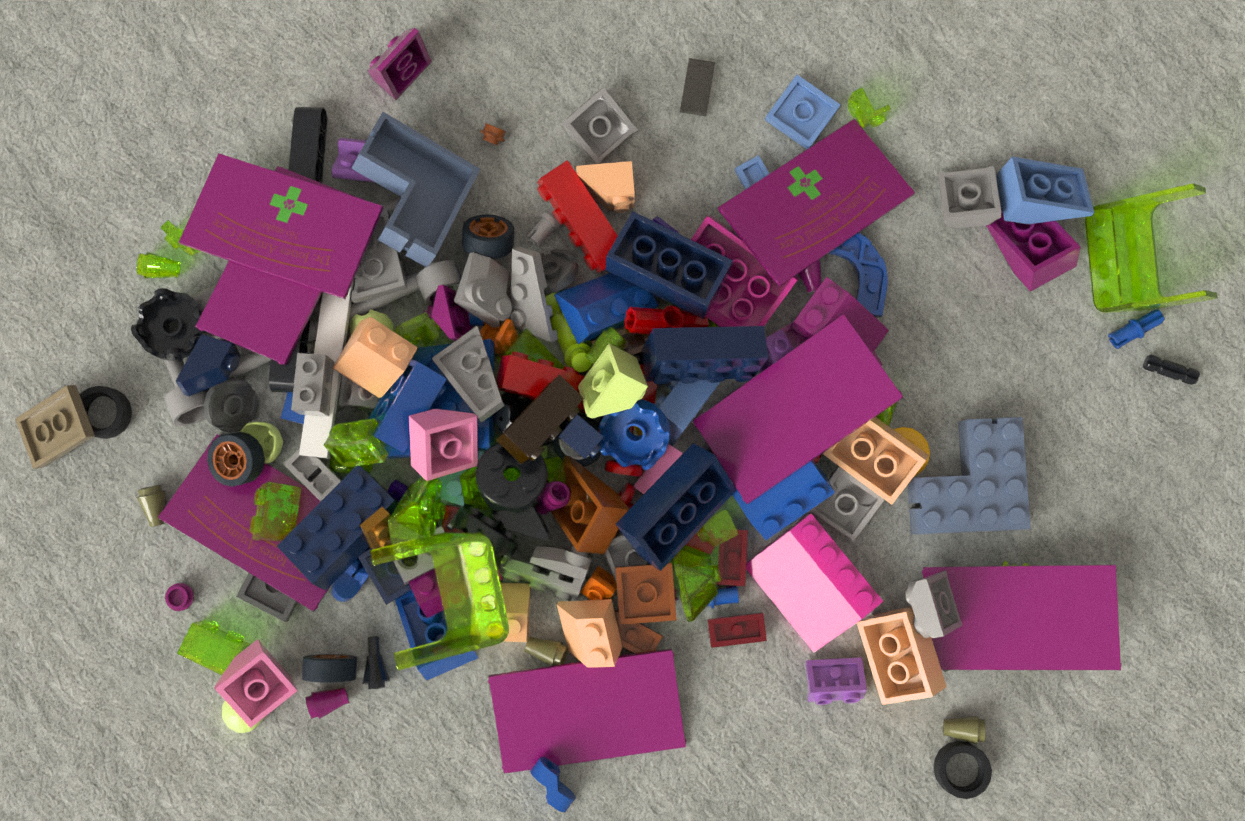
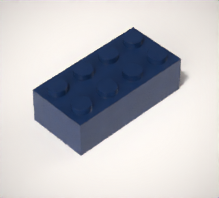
(668, 265)
(704, 354)
(676, 506)
(331, 533)

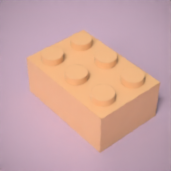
(878, 458)
(900, 657)

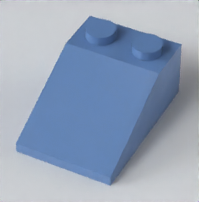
(1042, 192)

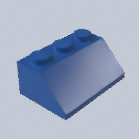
(601, 305)
(409, 395)
(787, 500)

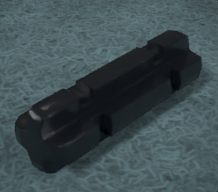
(1171, 369)

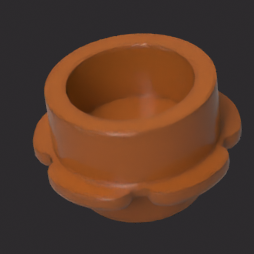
(493, 134)

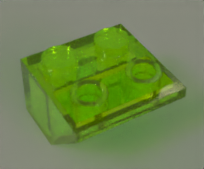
(417, 511)

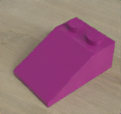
(400, 63)
(1035, 250)
(830, 303)

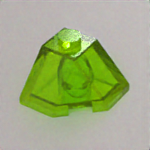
(696, 580)

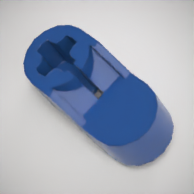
(346, 586)
(547, 774)

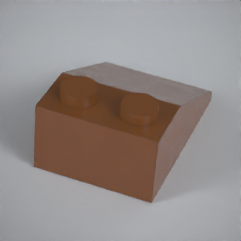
(591, 511)

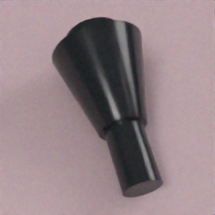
(375, 669)

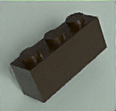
(541, 420)

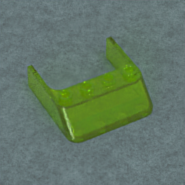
(1125, 253)
(467, 590)

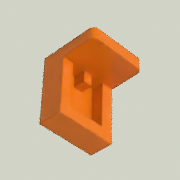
(501, 336)
(600, 585)

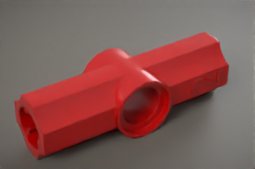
(645, 319)

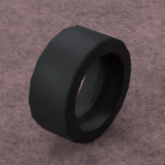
(123, 407)
(982, 779)

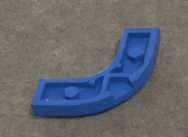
(870, 272)

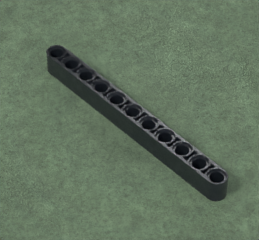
(305, 159)

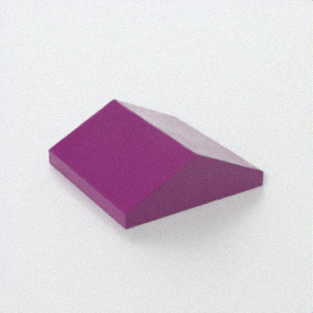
(449, 315)

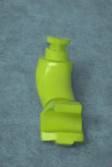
(573, 353)

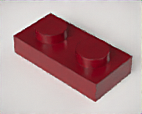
(733, 560)
(737, 629)

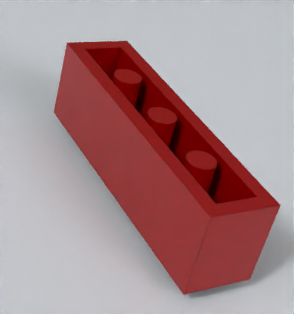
(579, 213)
(529, 378)

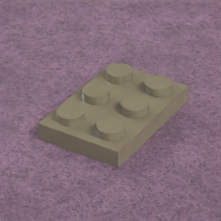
(54, 427)

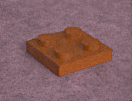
(645, 594)

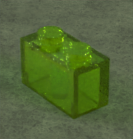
(211, 646)

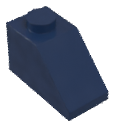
(207, 365)
(581, 437)

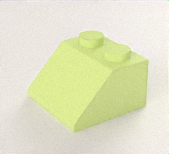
(612, 383)

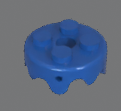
(634, 449)

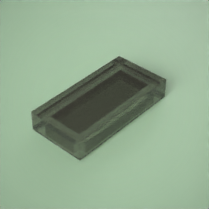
(697, 87)

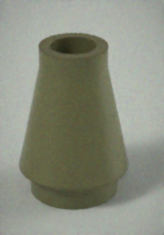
(152, 503)
(547, 651)
(966, 729)

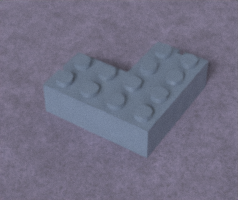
(427, 180)
(991, 488)

